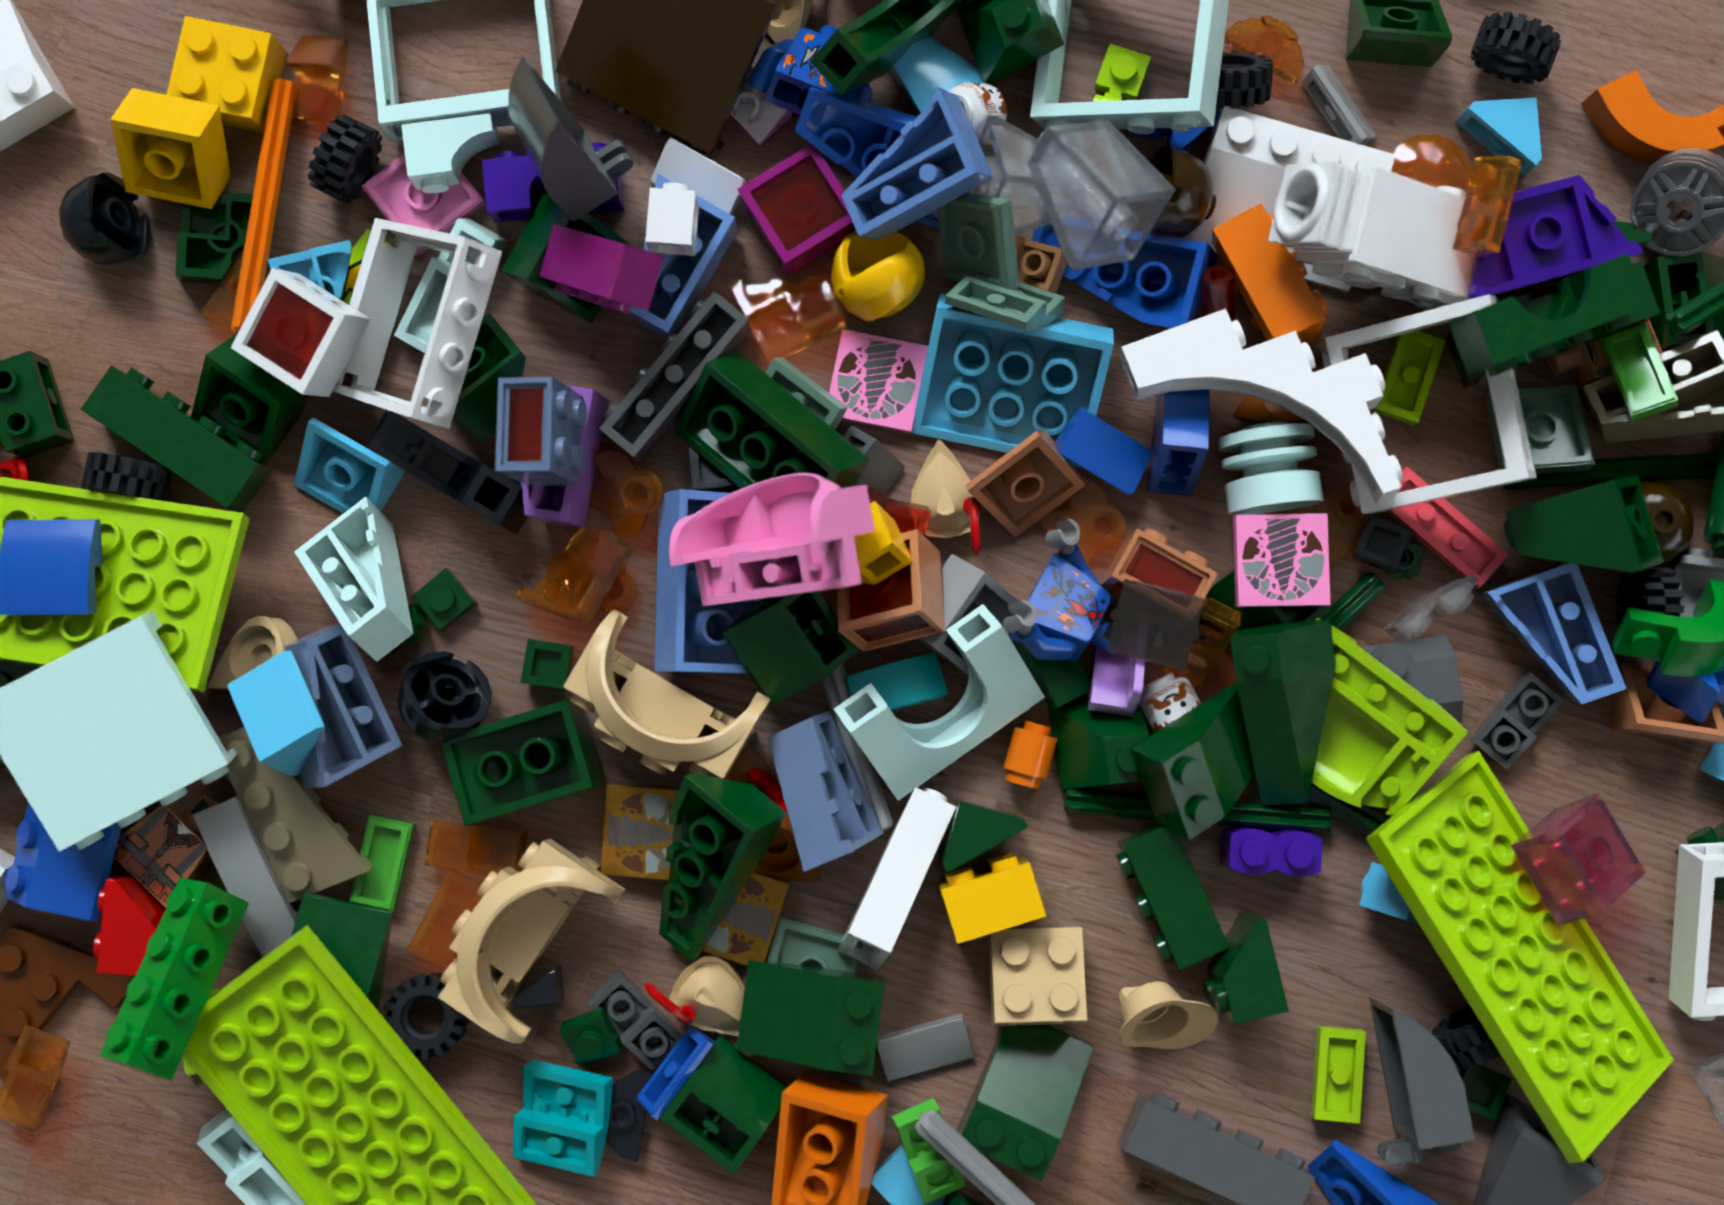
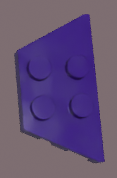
(1548, 236)

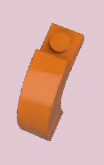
(1644, 130)

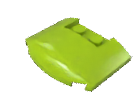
(1379, 733)

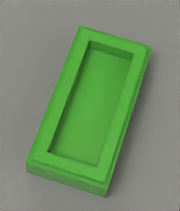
(1639, 372)
(387, 848)

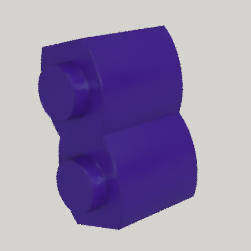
(1261, 852)

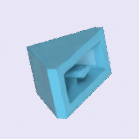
(1506, 128)

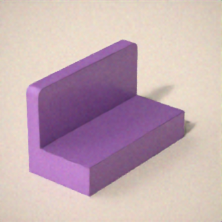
(1115, 683)

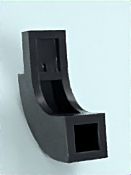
(443, 466)

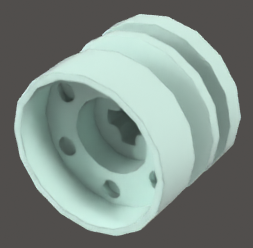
(1270, 469)

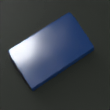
(1104, 451)
(674, 1071)

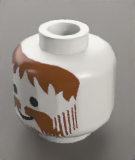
(980, 102)
(1167, 701)

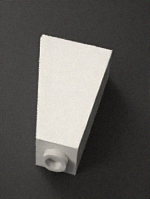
(897, 878)

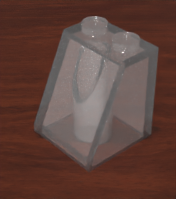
(1097, 192)

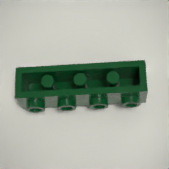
(177, 439)

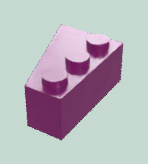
(600, 269)

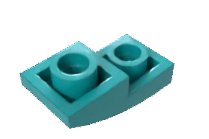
(903, 682)

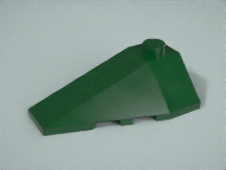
(1284, 696)
(715, 847)

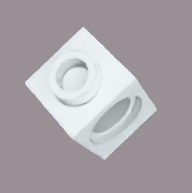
(672, 220)

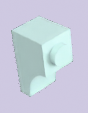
(442, 147)

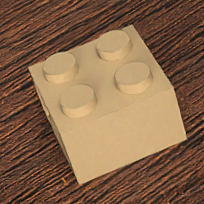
(1037, 976)

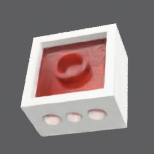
(300, 333)

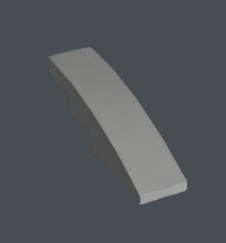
(247, 873)

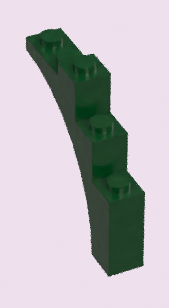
(878, 40)

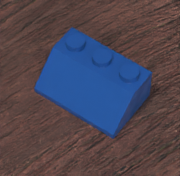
(56, 880)

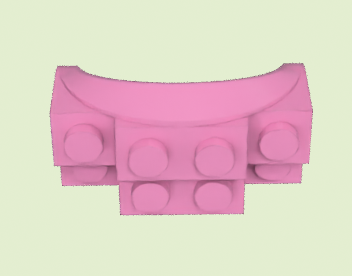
(795, 534)

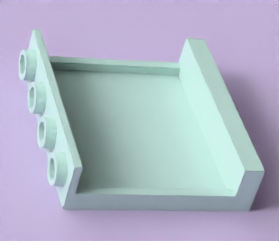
(106, 734)

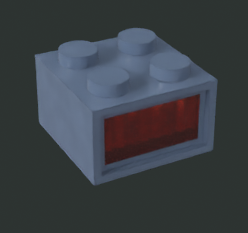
(539, 431)

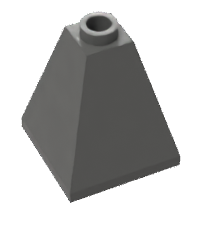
(1527, 1164)

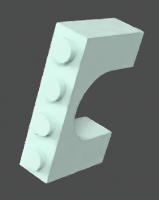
(995, 695)

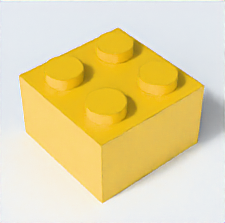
(227, 69)
(171, 148)
(991, 897)

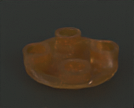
(1433, 161)

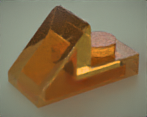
(319, 78)

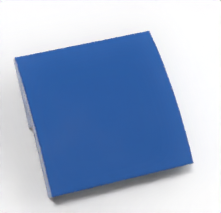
(49, 566)

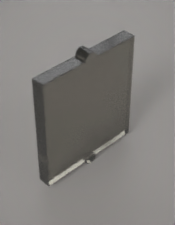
(1155, 624)

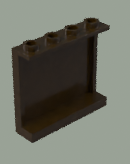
(668, 60)

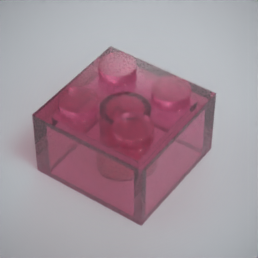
(1578, 860)

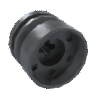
(1672, 178)

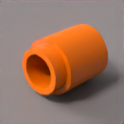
(1029, 755)

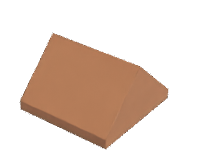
(1026, 483)
(1647, 713)

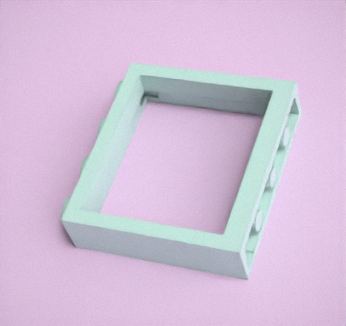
(393, 114)
(1138, 115)

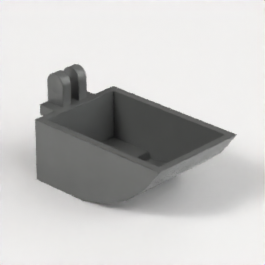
(559, 148)
(1421, 1087)

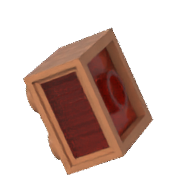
(1151, 561)
(898, 607)

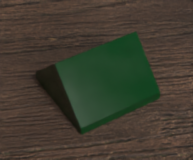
(1397, 32)
(976, 830)

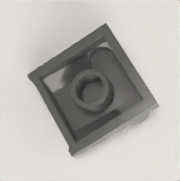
(1426, 666)

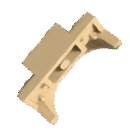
(655, 713)
(513, 930)

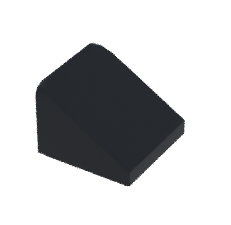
(544, 992)

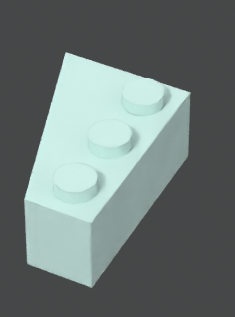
(361, 577)

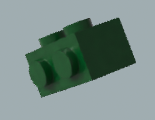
(30, 406)

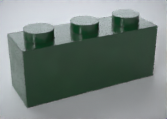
(1171, 896)

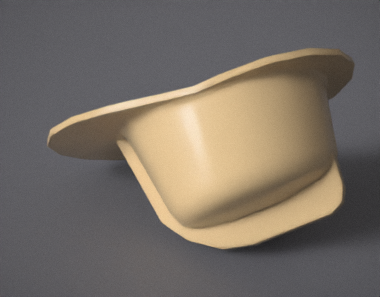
(1161, 1018)

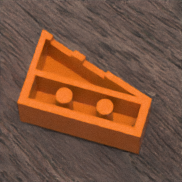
(1269, 278)

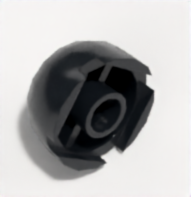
(103, 220)
(443, 697)

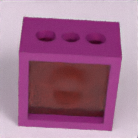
(798, 208)

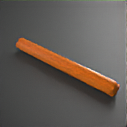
(264, 198)

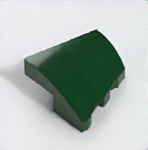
(211, 238)

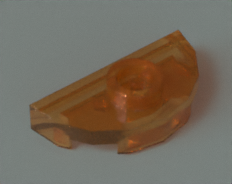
(1272, 39)

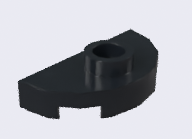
(627, 1115)

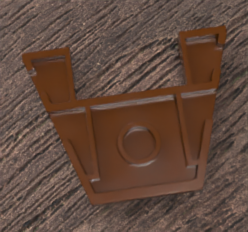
(37, 980)

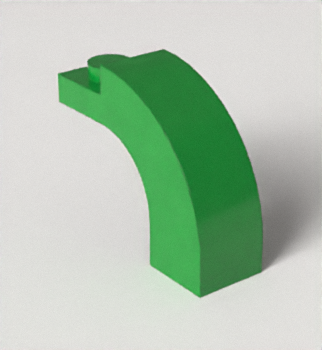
(1679, 643)

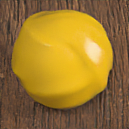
(876, 276)

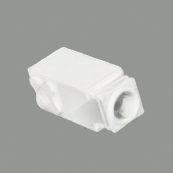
(1375, 231)

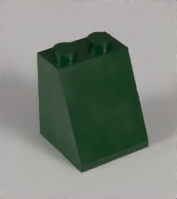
(1589, 527)

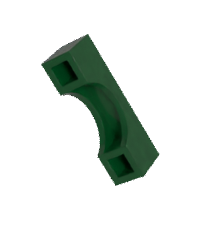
(1506, 330)

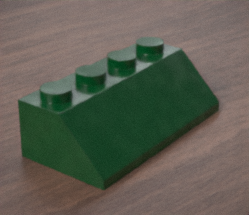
(760, 430)

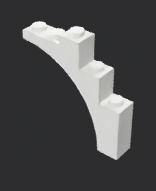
(1279, 371)

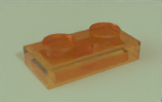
(1487, 204)

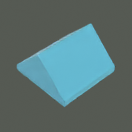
(343, 470)
(278, 713)

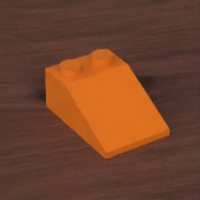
(827, 1142)

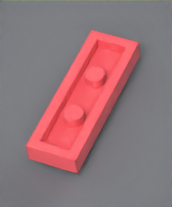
(1449, 534)

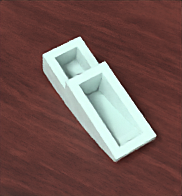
(422, 310)
(247, 1168)

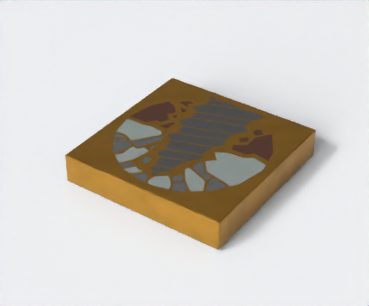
(637, 831)
(750, 921)

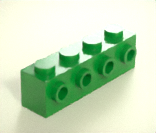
(174, 979)

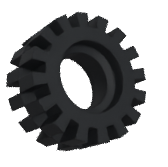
(1515, 47)
(1244, 79)
(344, 158)
(125, 476)
(1650, 591)
(399, 1017)
(1465, 1039)

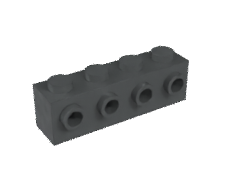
(664, 388)
(1211, 1156)

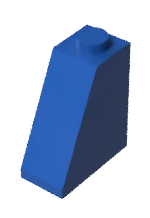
(1179, 441)

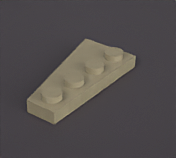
(292, 827)

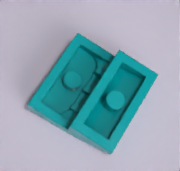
(563, 1117)

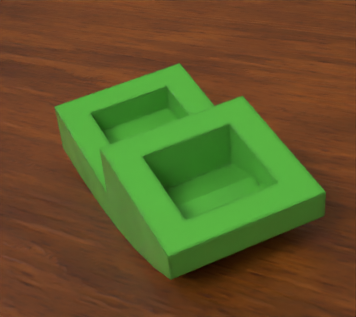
(930, 1169)

